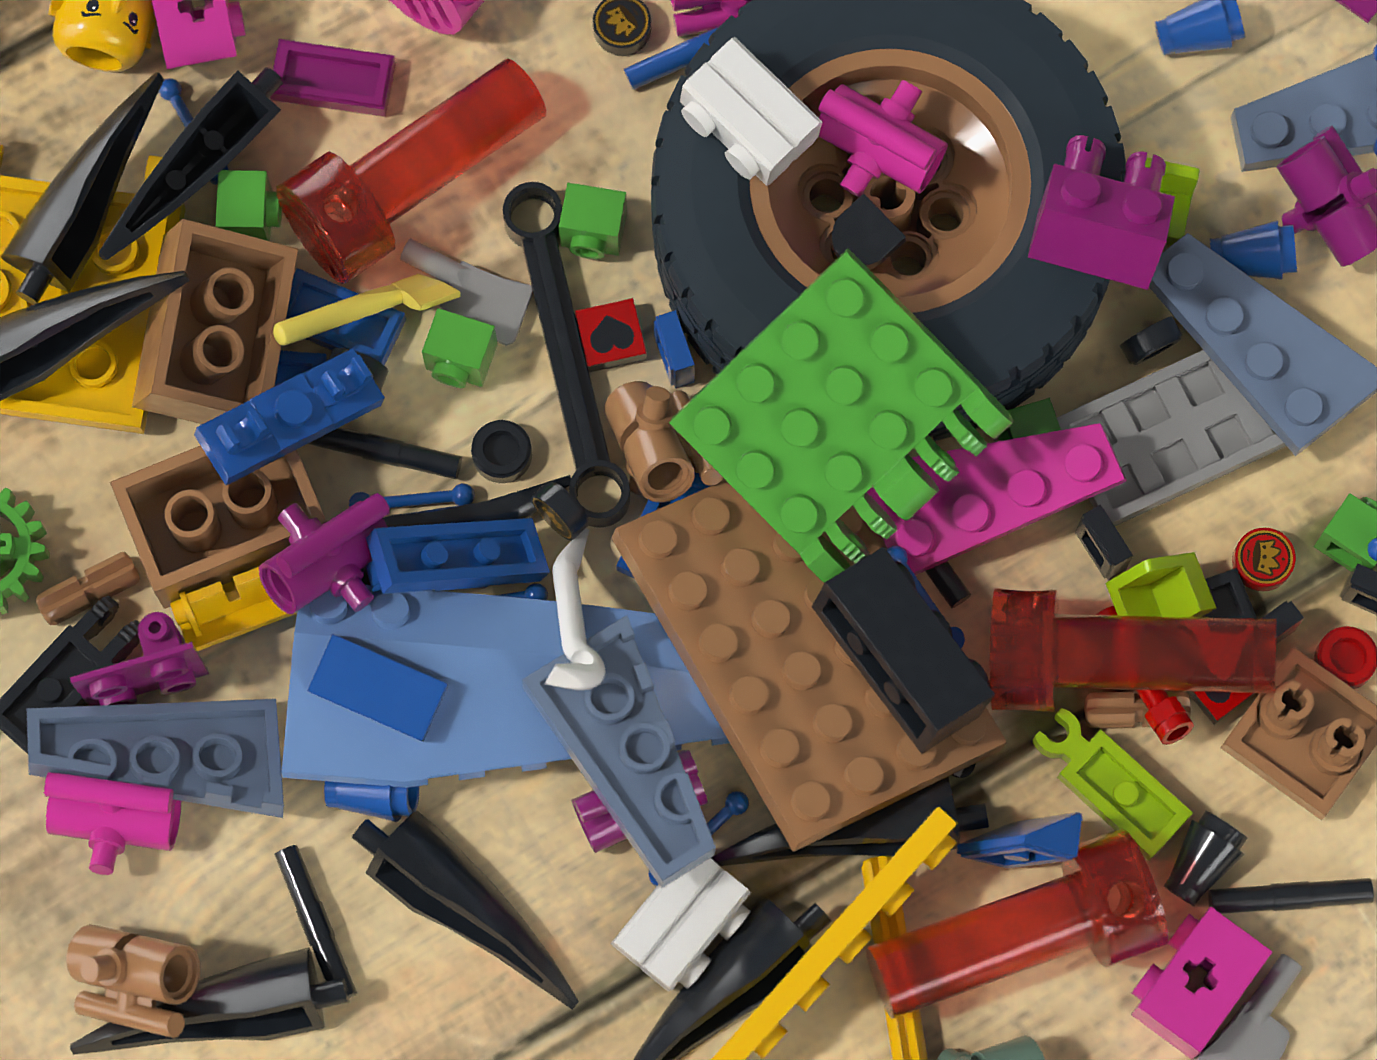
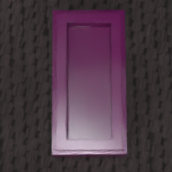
(333, 77)

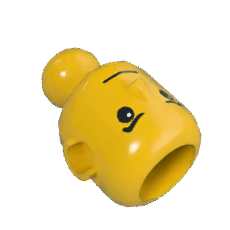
(103, 32)

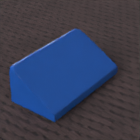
(1027, 842)

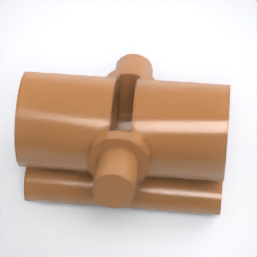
(652, 447)
(134, 976)

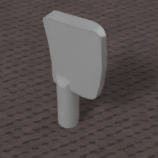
(482, 293)
(1252, 1030)

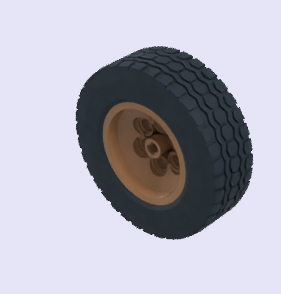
(991, 88)

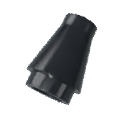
(1204, 858)

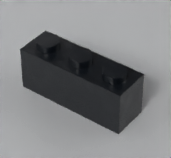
(903, 649)

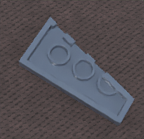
(1290, 118)
(1268, 350)
(202, 750)
(628, 754)

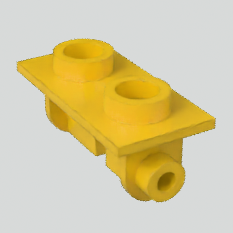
(225, 610)

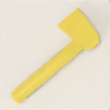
(414, 291)

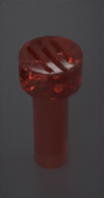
(404, 170)
(1043, 650)
(1028, 929)

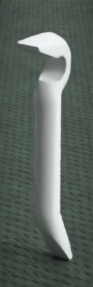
(587, 666)

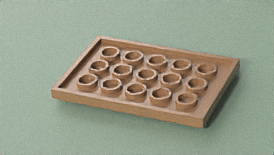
(773, 671)

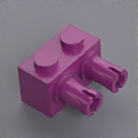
(1102, 222)

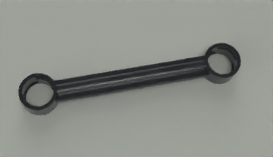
(565, 350)

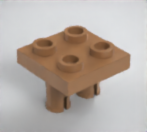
(1306, 734)

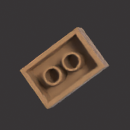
(214, 335)
(199, 529)

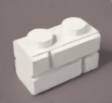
(748, 113)
(680, 923)

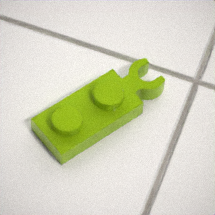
(1115, 785)

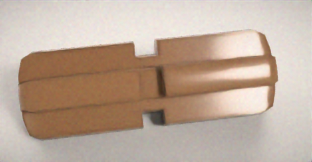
(75, 594)
(1121, 709)

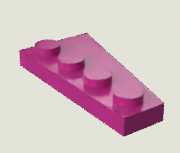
(1004, 491)

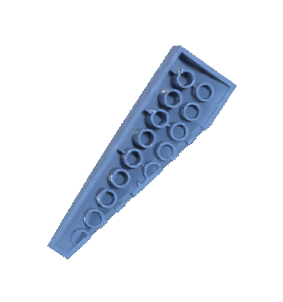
(482, 653)

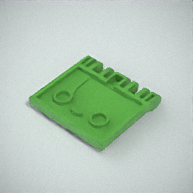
(835, 407)

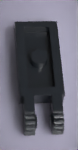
(71, 654)

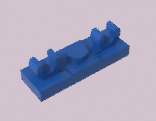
(289, 416)
(455, 556)

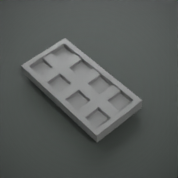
(1174, 434)

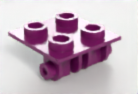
(166, 666)

